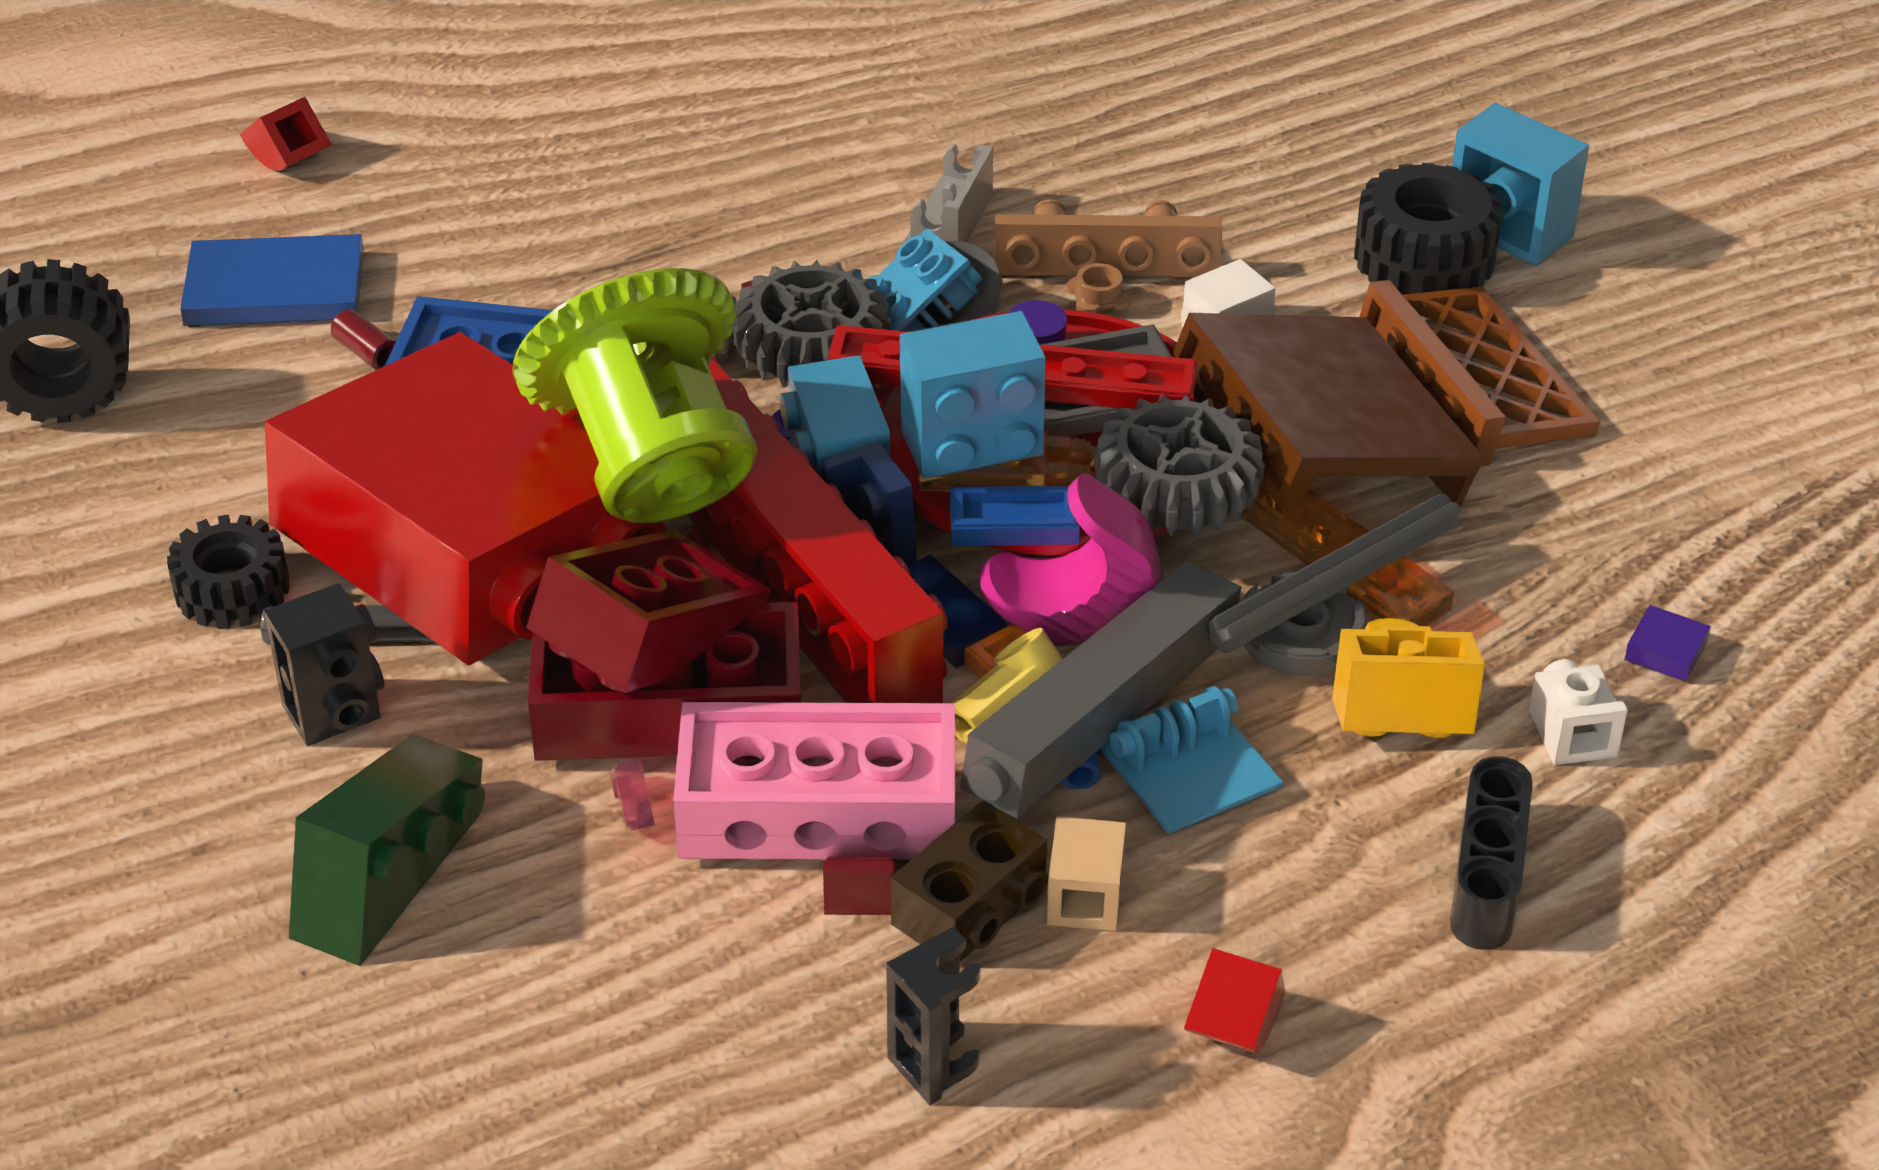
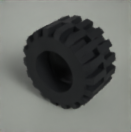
(1428, 228)
(69, 306)

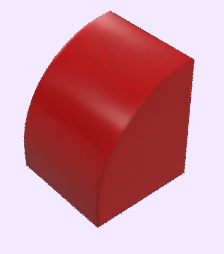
(286, 135)
(1236, 1001)

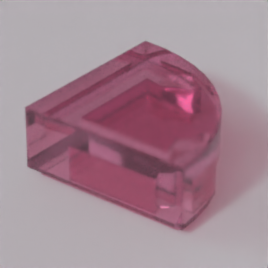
(631, 788)

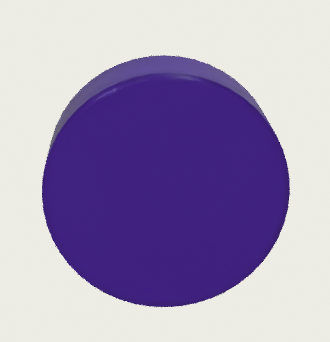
(1044, 319)

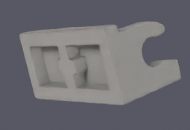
(957, 198)

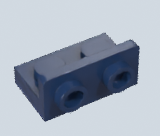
(878, 493)

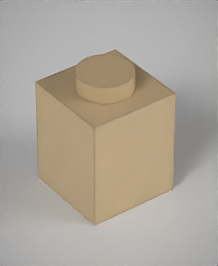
(1086, 873)

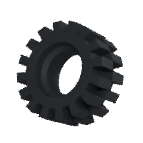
(222, 547)

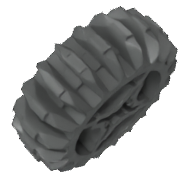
(795, 313)
(1181, 463)

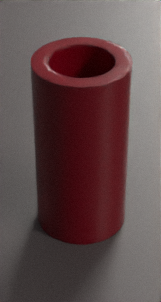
(362, 338)

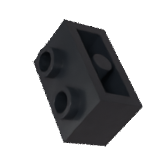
(325, 663)

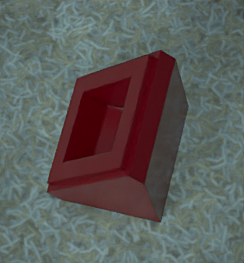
(857, 885)

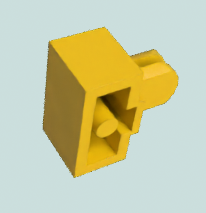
(1407, 680)

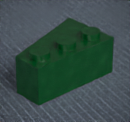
(378, 843)

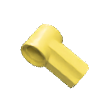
(1014, 671)

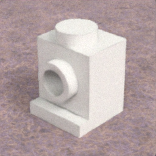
(1576, 697)

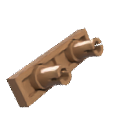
(1135, 245)

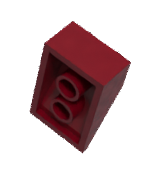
(640, 606)

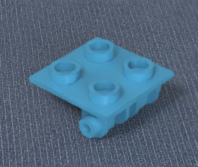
(919, 274)
(1190, 760)

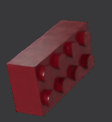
(584, 719)

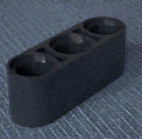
(1491, 853)

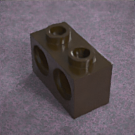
(970, 879)

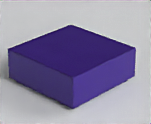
(1667, 643)

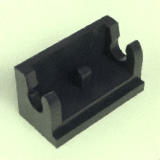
(925, 1014)

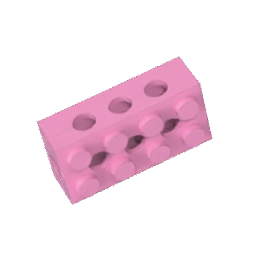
(813, 779)

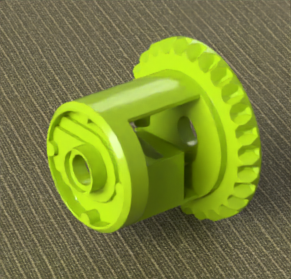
(641, 380)

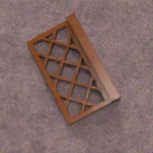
(1455, 379)

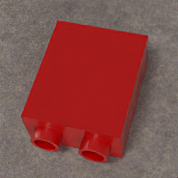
(440, 492)

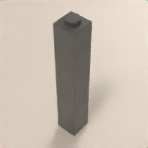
(1087, 694)

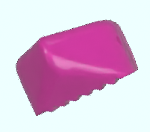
(1088, 586)

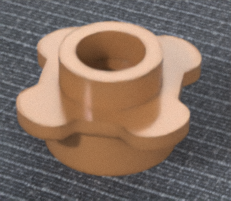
(1098, 289)

